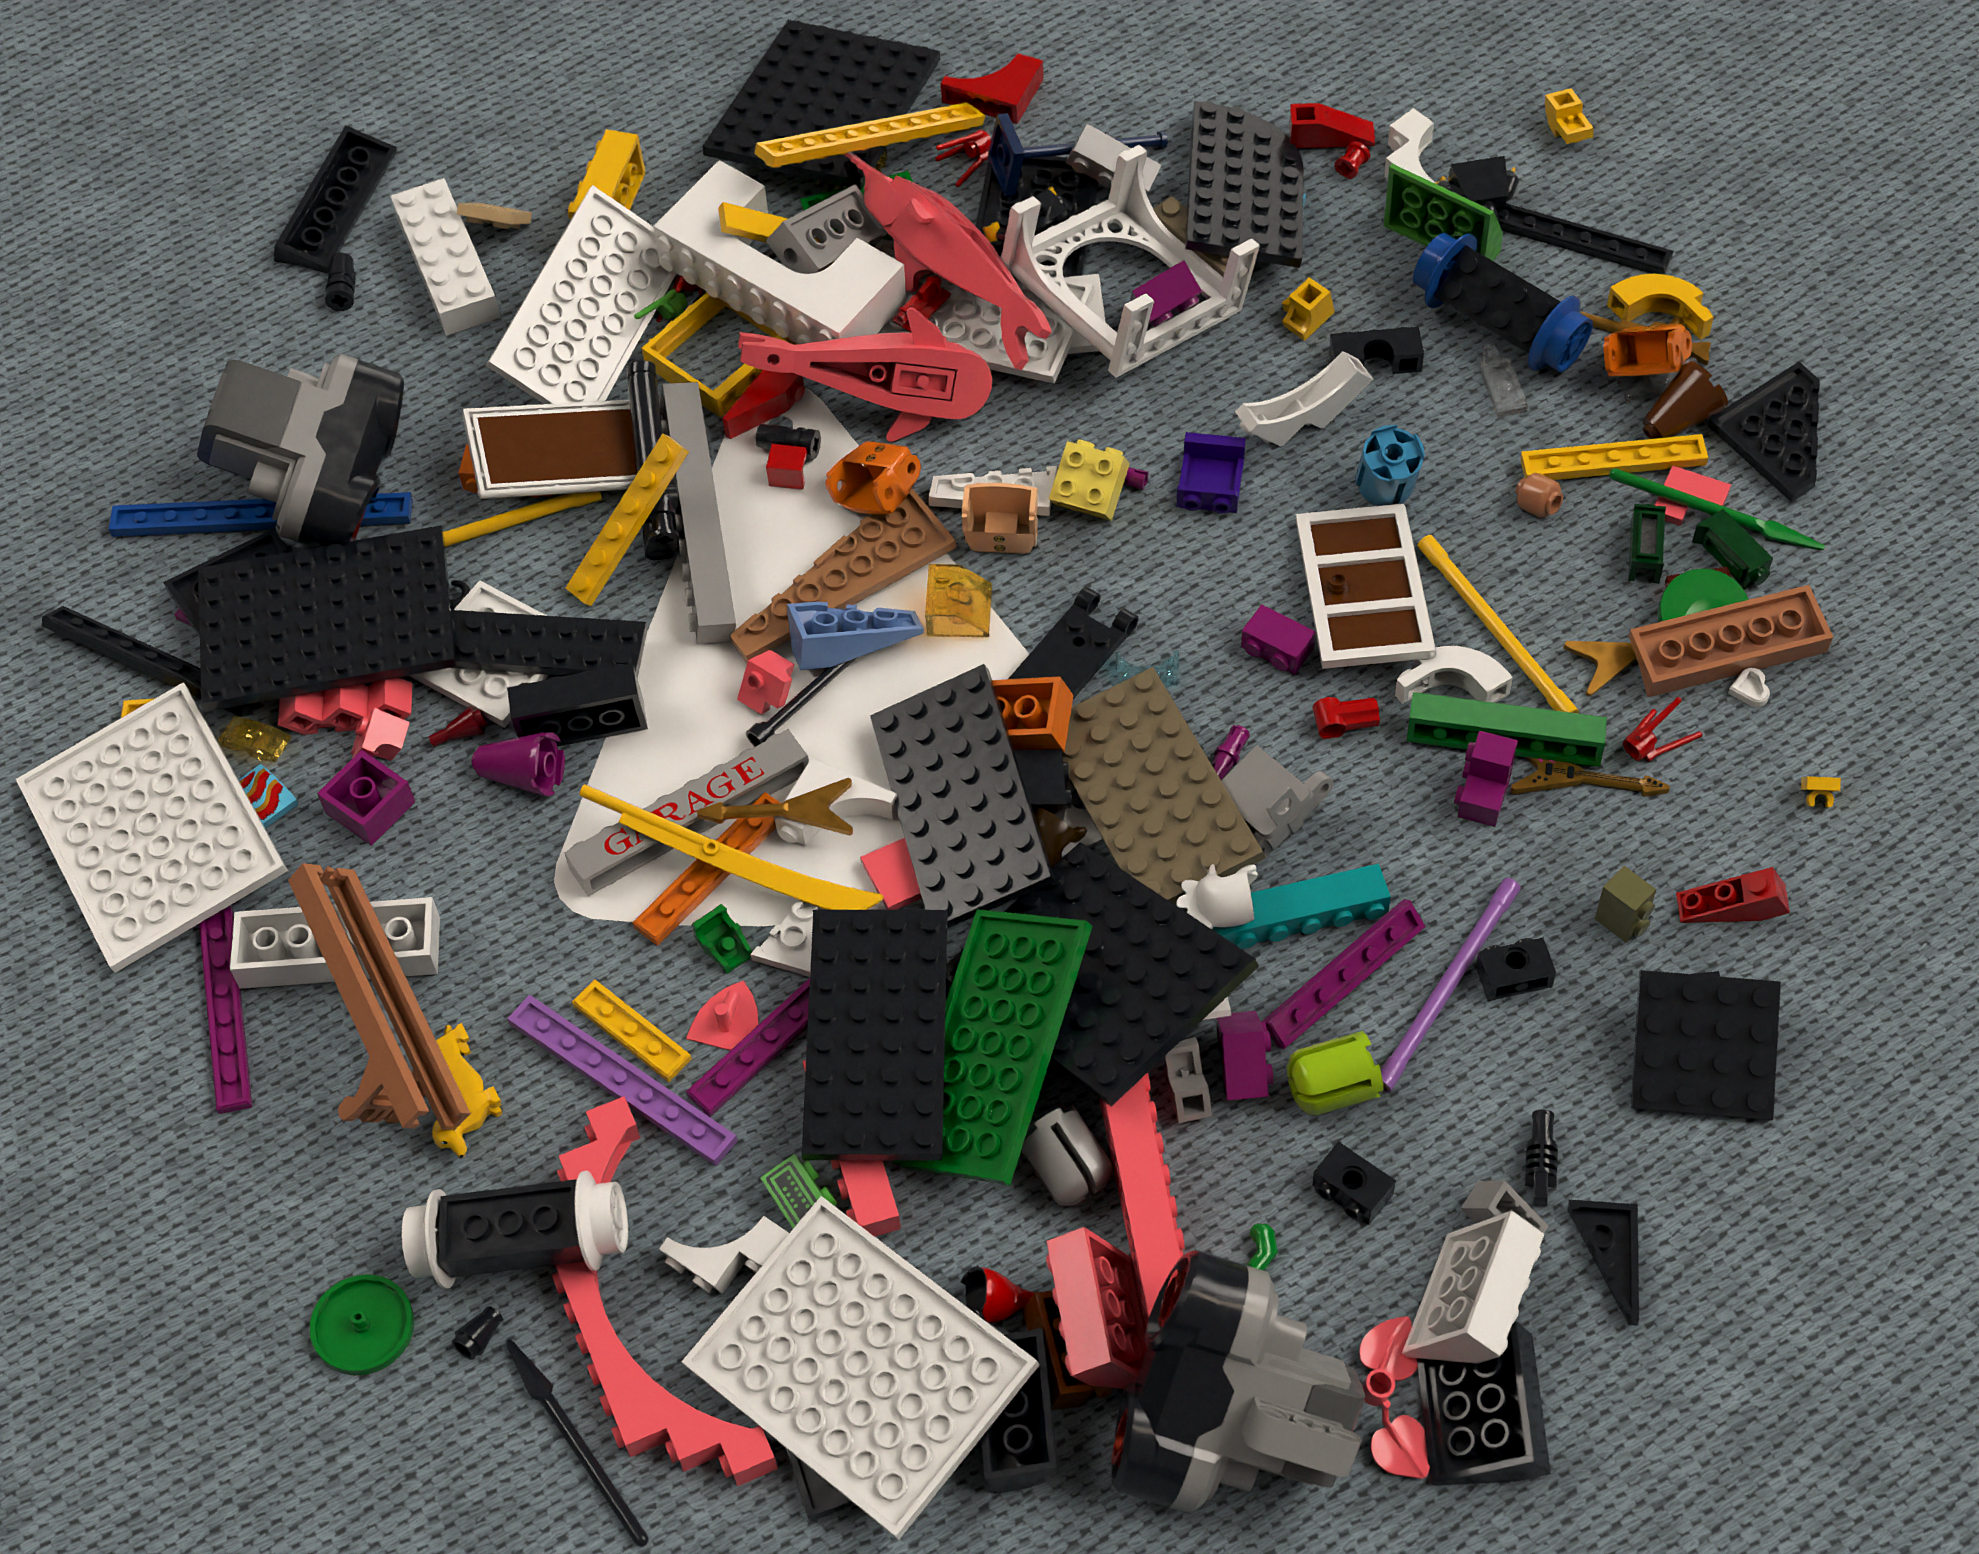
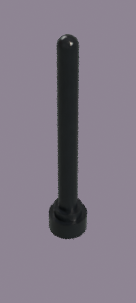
(761, 732)

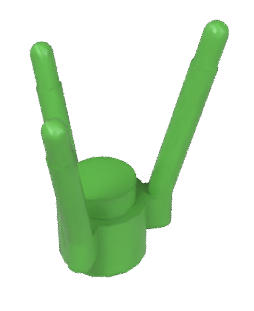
(668, 306)

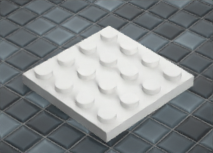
(483, 688)

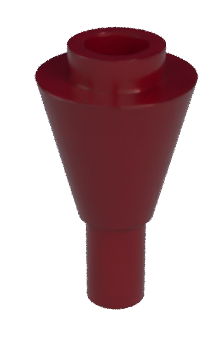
(465, 725)

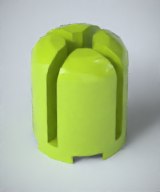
(1334, 1074)

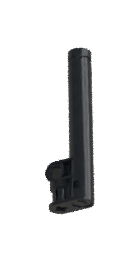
(658, 530)

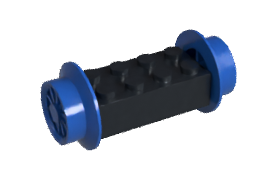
(1502, 302)

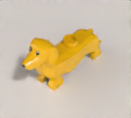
(470, 1084)

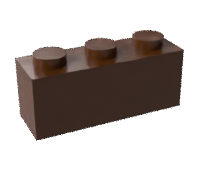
(1064, 1388)

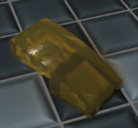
(256, 738)

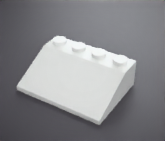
(1475, 1291)

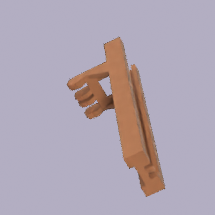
(387, 1085)

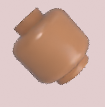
(1539, 495)

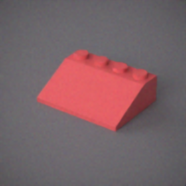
(1097, 1309)

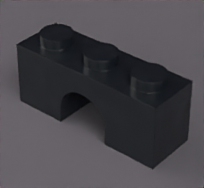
(1398, 346)

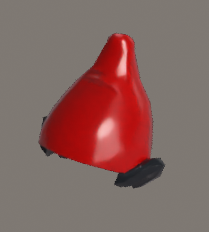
(992, 1294)

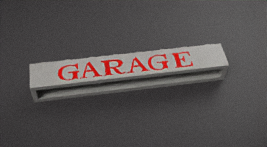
(740, 781)

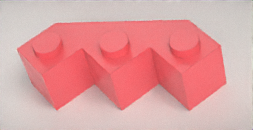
(344, 706)

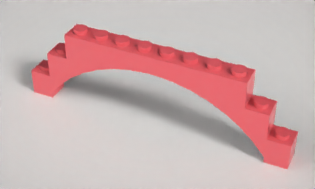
(641, 1407)

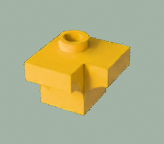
(1307, 308)

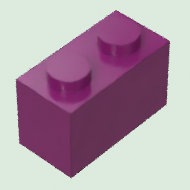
(1277, 639)

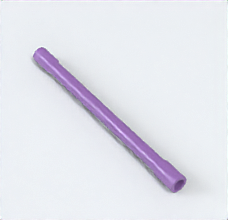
(1498, 904)

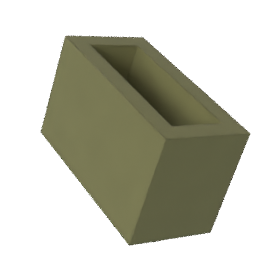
(1626, 905)

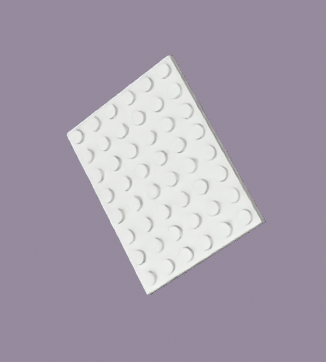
(150, 827)
(860, 1366)

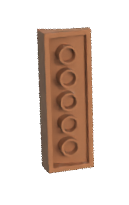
(1730, 640)

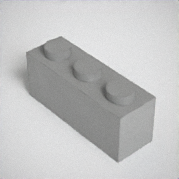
(1097, 156)

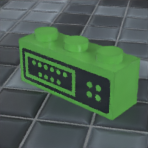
(795, 1188)

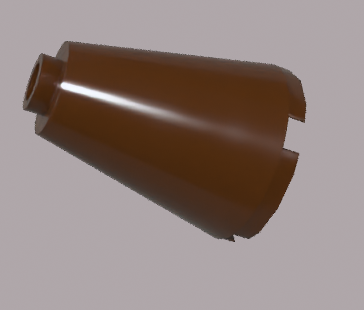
(1684, 403)

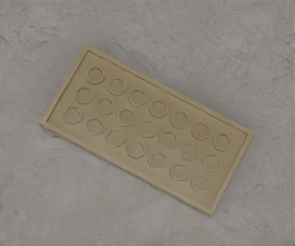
(1154, 788)

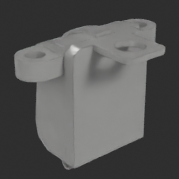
(1273, 798)

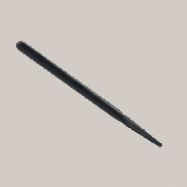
(541, 1389)

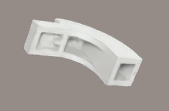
(1458, 667)

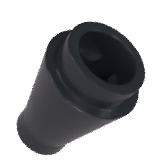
(476, 1334)

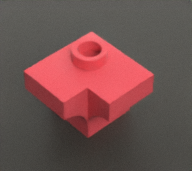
(766, 682)
(380, 735)

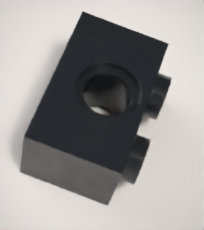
(1502, 981)
(1346, 1166)

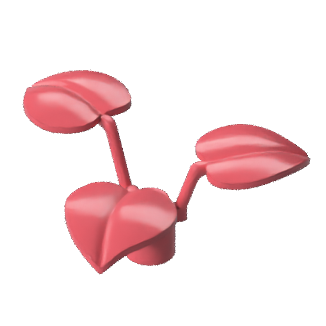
(1401, 1444)

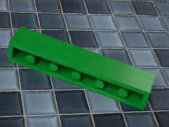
(1539, 731)

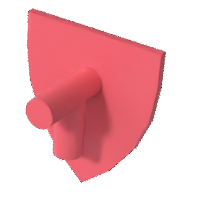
(725, 1018)

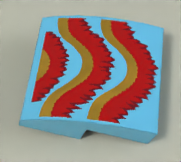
(267, 795)

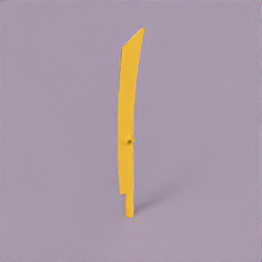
(777, 878)

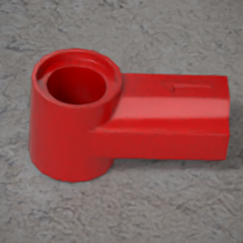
(1336, 717)

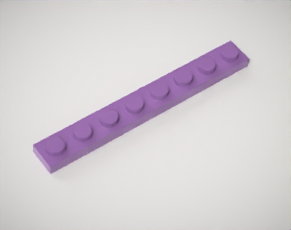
(623, 1079)

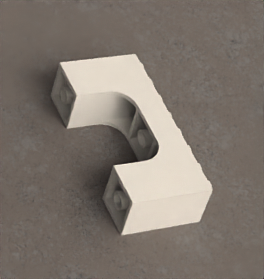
(842, 301)

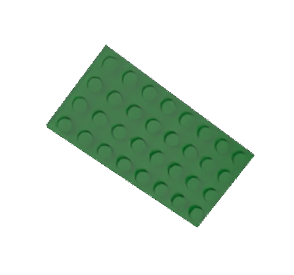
(1002, 1037)

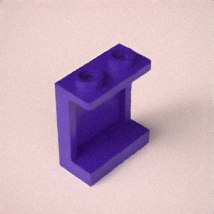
(1211, 472)

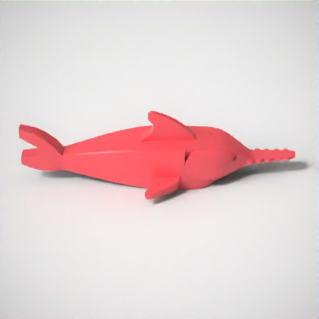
(939, 239)

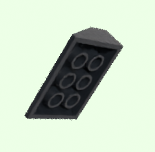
(1485, 1416)

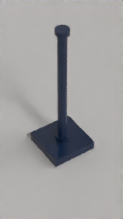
(1007, 153)

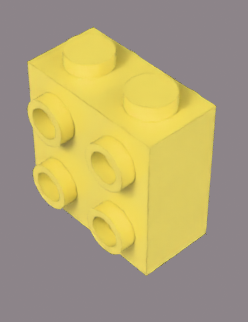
(1089, 479)

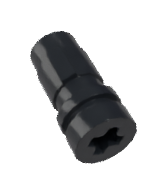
(341, 282)
(782, 435)

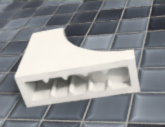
(859, 799)

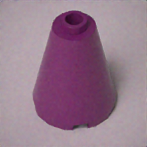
(522, 762)

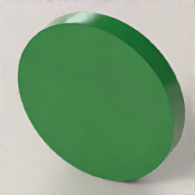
(1697, 592)
(361, 1324)

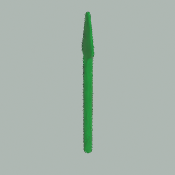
(1769, 528)

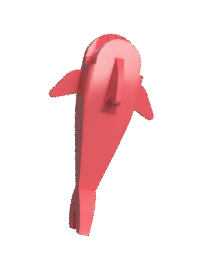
(900, 371)

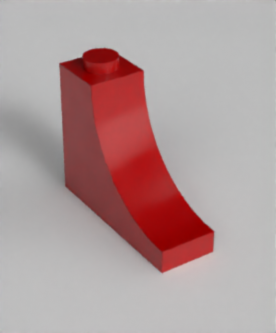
(999, 92)

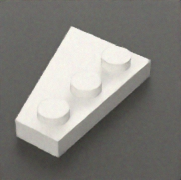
(790, 941)

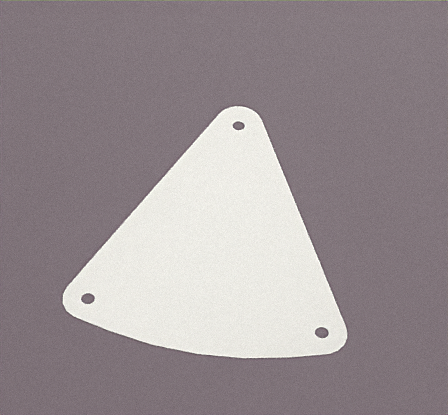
(695, 687)

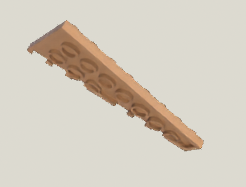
(852, 569)

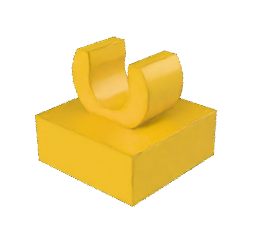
(1822, 786)

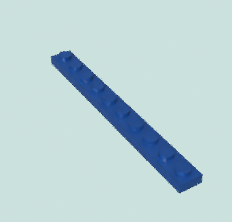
(234, 515)

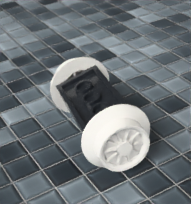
(514, 1229)

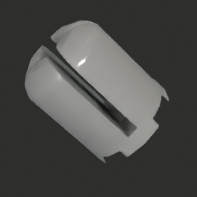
(1067, 1157)

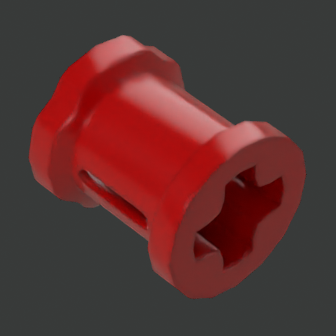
(1352, 160)

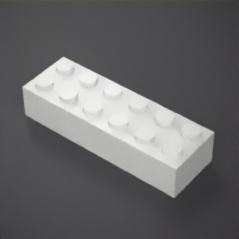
(445, 257)
(280, 948)

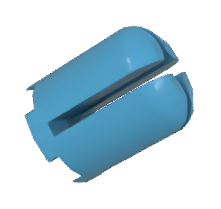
(1389, 465)

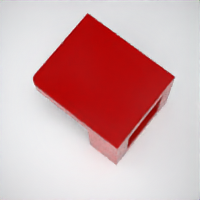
(786, 466)

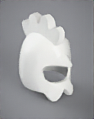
(1218, 899)

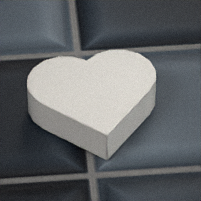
(1750, 688)

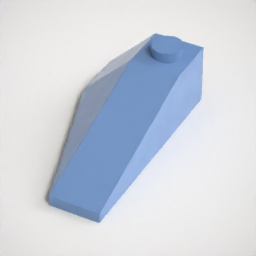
(833, 636)

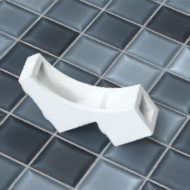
(1408, 139)
(719, 1265)

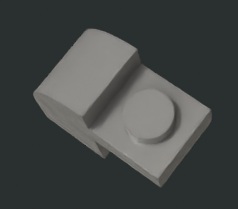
(1186, 1082)

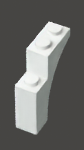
(1311, 403)

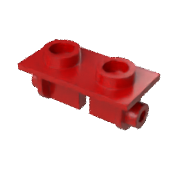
(925, 301)

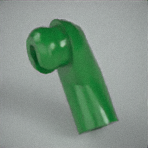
(1266, 1246)

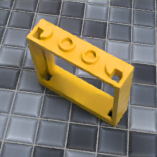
(678, 331)

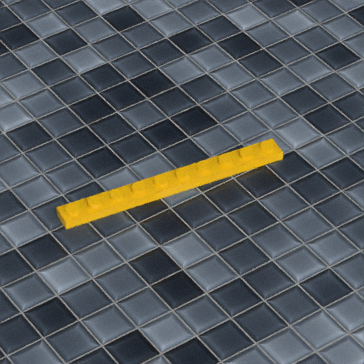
(868, 135)

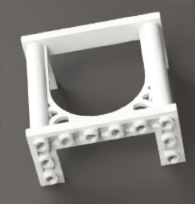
(1134, 214)

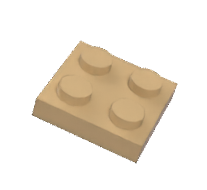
(497, 215)

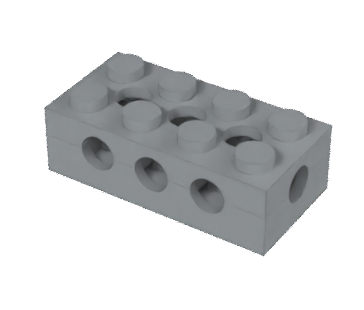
(845, 212)

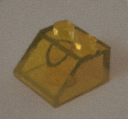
(957, 602)

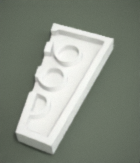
(949, 489)

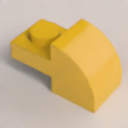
(1566, 116)

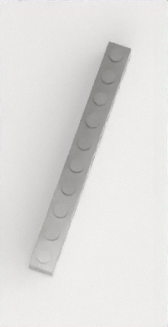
(698, 517)

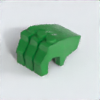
(722, 939)

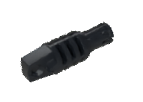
(1541, 1157)

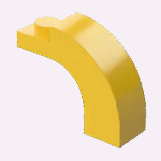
(1661, 294)

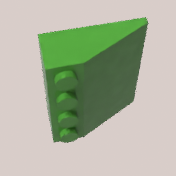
(1426, 210)

